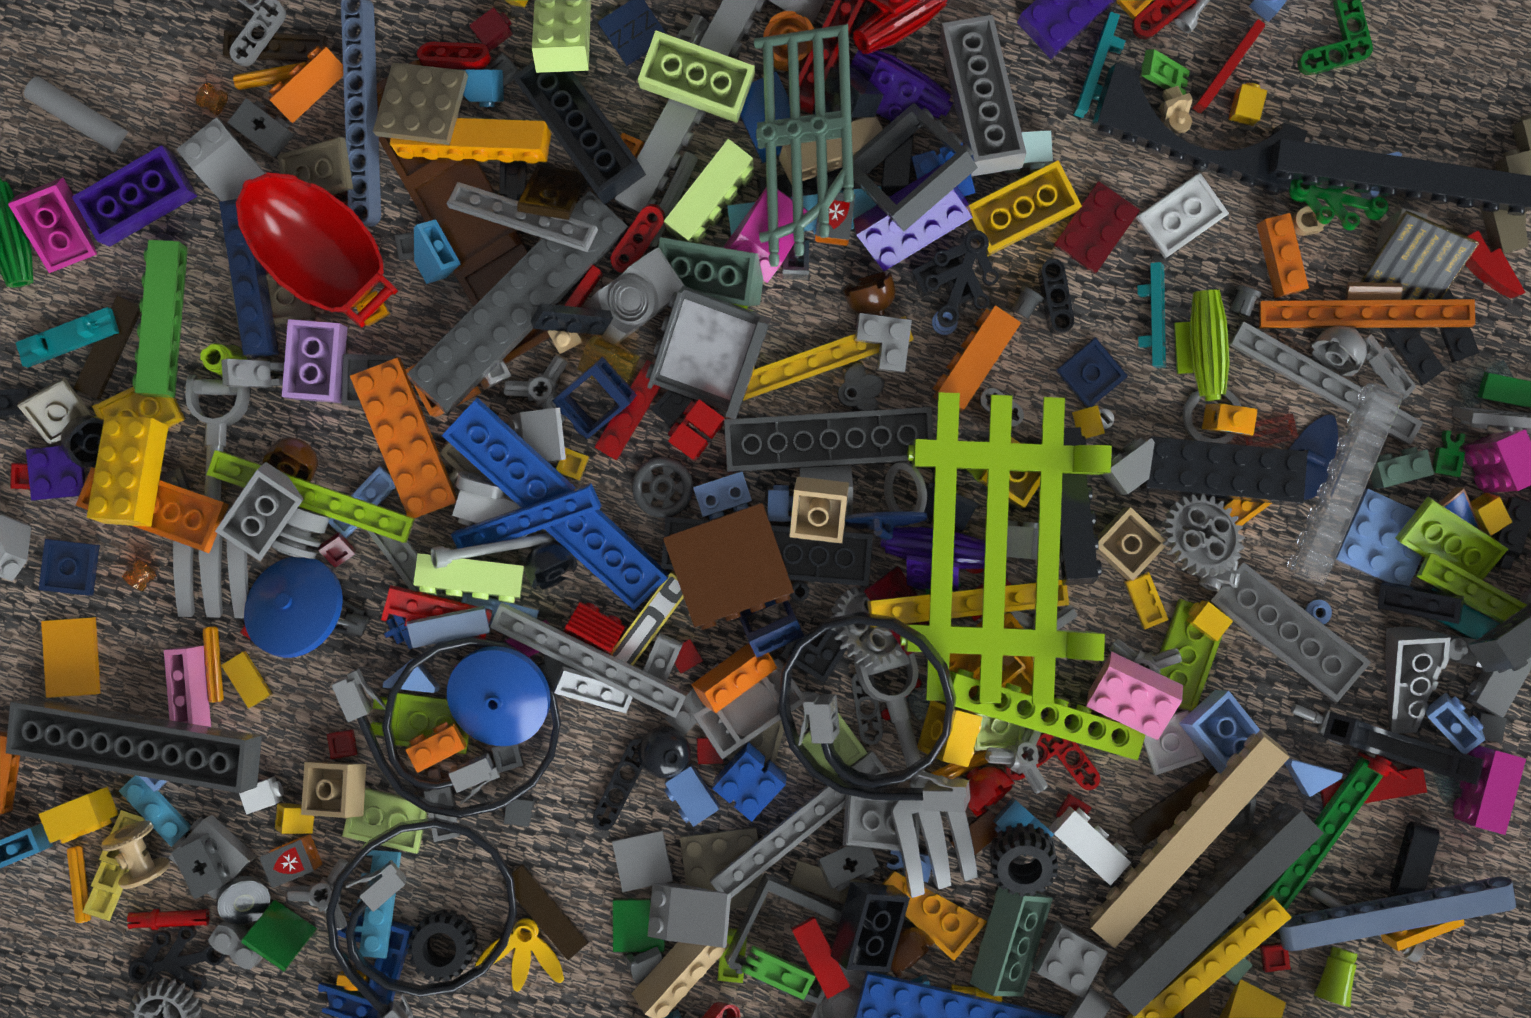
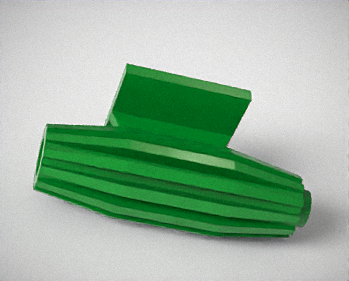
(15, 248)

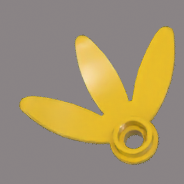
(524, 943)

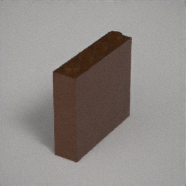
(729, 566)

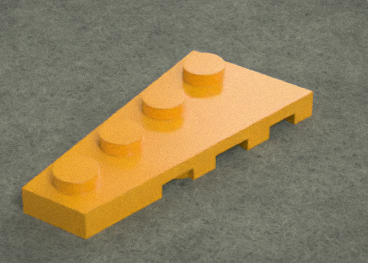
(942, 920)

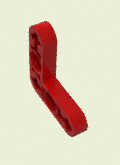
(1060, 750)

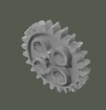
(1202, 535)
(875, 647)

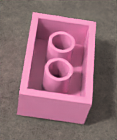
(1134, 695)

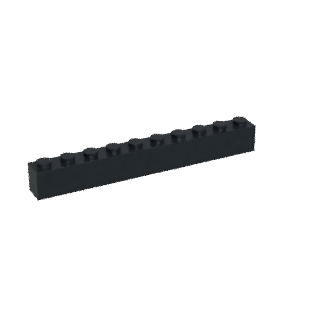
(1401, 176)

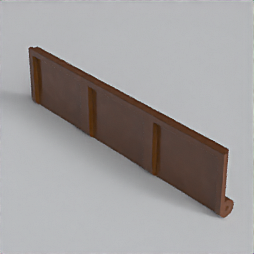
(482, 246)

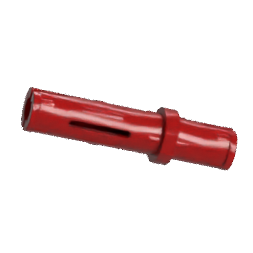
(157, 918)

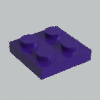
(53, 474)

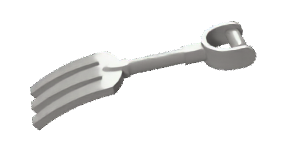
(211, 562)
(902, 810)

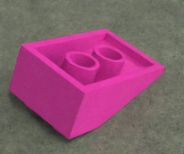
(756, 221)
(53, 224)

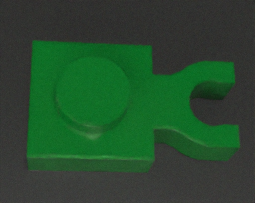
(1449, 460)

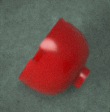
(987, 787)

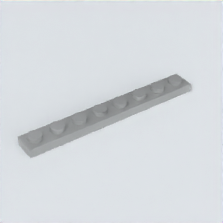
(1313, 376)
(588, 659)
(788, 833)

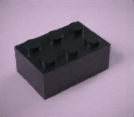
(870, 927)

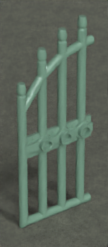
(805, 129)

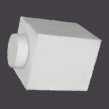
(264, 795)

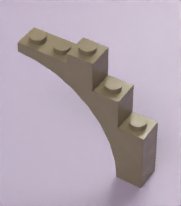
(1503, 229)

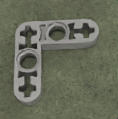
(260, 18)

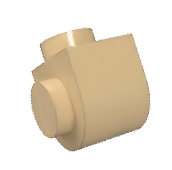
(1306, 222)

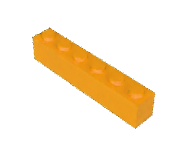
(485, 141)

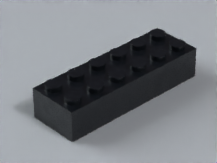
(581, 130)
(1227, 471)

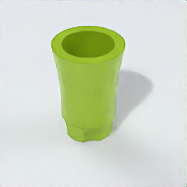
(215, 353)
(1338, 977)

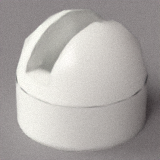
(1109, 415)

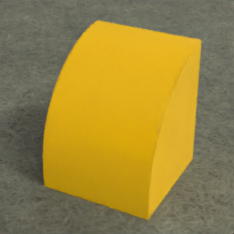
(1490, 513)
(291, 821)

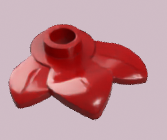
(1381, 765)

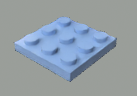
(1372, 542)

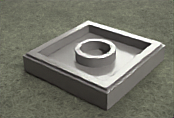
(642, 860)

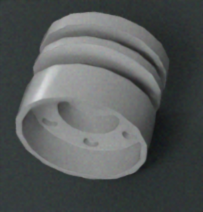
(298, 531)

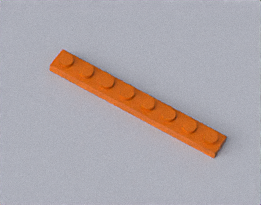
(1367, 313)

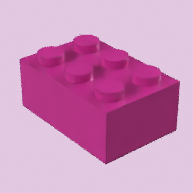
(1501, 461)
(1492, 800)

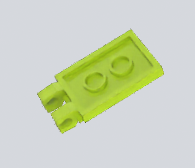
(416, 716)

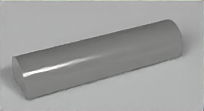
(75, 113)

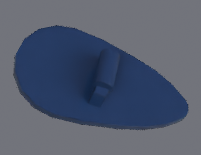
(1321, 443)
(883, 522)

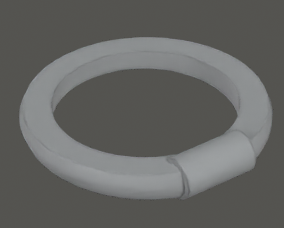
(1187, 418)
(919, 481)

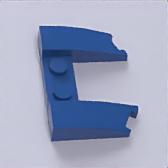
(352, 1003)

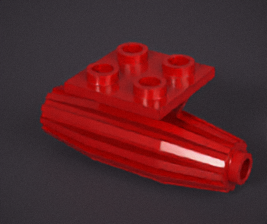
(894, 22)

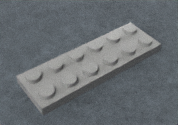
(1291, 633)

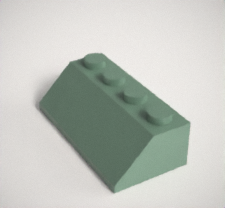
(716, 271)
(1010, 943)

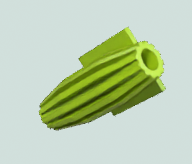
(1203, 345)

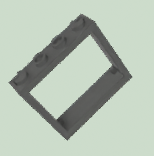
(930, 190)
(789, 892)

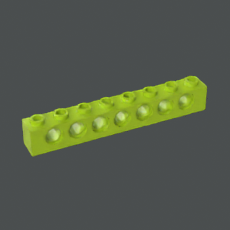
(1126, 744)

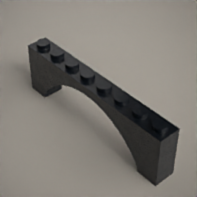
(1128, 115)

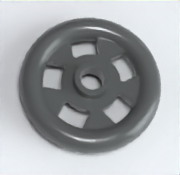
(645, 474)

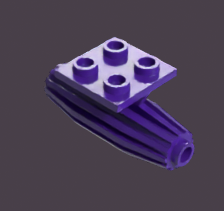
(901, 85)
(916, 547)

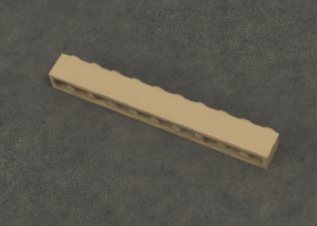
(1188, 837)

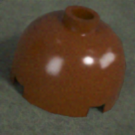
(872, 294)
(293, 458)
(910, 949)

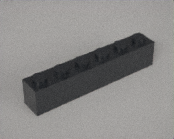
(1077, 538)

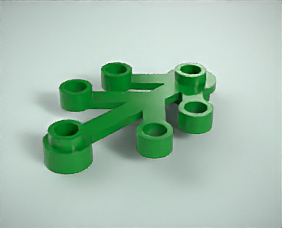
(1335, 199)

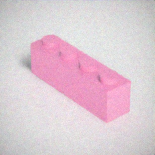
(187, 685)

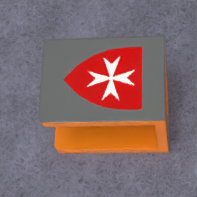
(839, 222)
(291, 860)

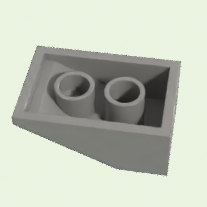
(220, 160)
(689, 914)

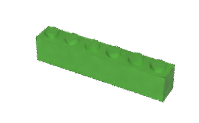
(160, 319)

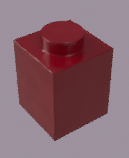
(492, 28)

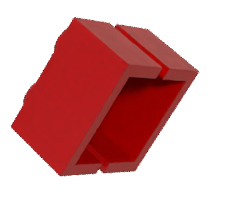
(702, 418)

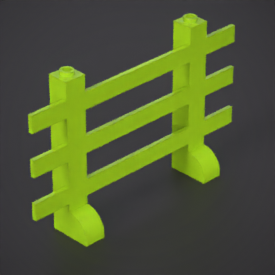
(999, 458)

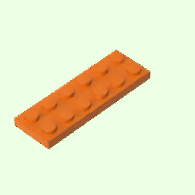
(404, 438)
(177, 514)

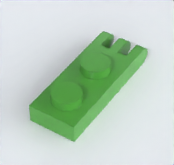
(1164, 71)
(779, 973)

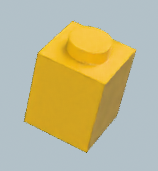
(1248, 104)
(1208, 620)

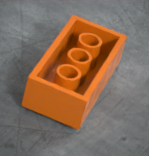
(979, 355)

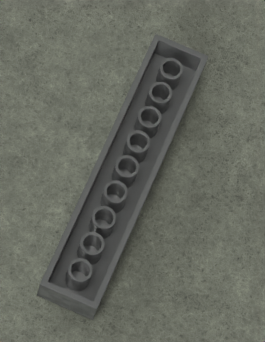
(507, 309)
(134, 744)
(1211, 907)

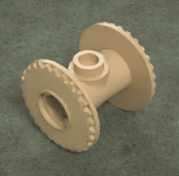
(134, 856)

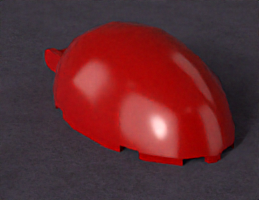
(312, 244)

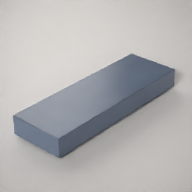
(448, 627)

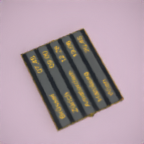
(1421, 258)

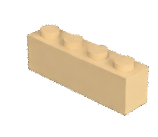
(862, 132)
(675, 977)

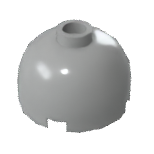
(1340, 349)

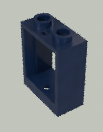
(611, 382)
(773, 635)

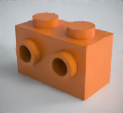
(435, 747)

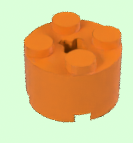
(785, 23)

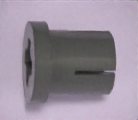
(1248, 297)
(1026, 302)

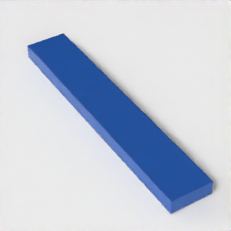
(529, 518)

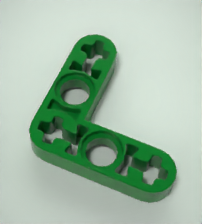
(1350, 40)

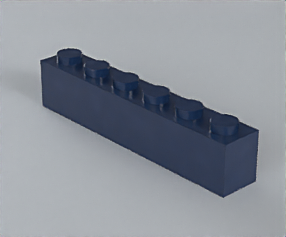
(249, 289)

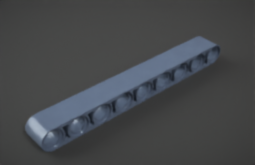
(353, 100)
(1398, 913)

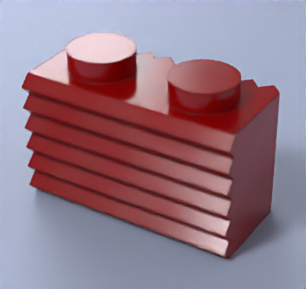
(594, 627)

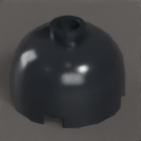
(82, 440)
(547, 564)
(664, 752)

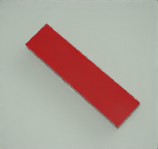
(1229, 66)
(1388, 787)

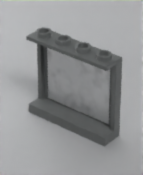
(708, 350)

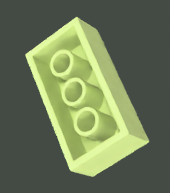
(561, 35)
(696, 76)
(710, 194)
(470, 576)

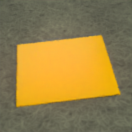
(1089, 421)

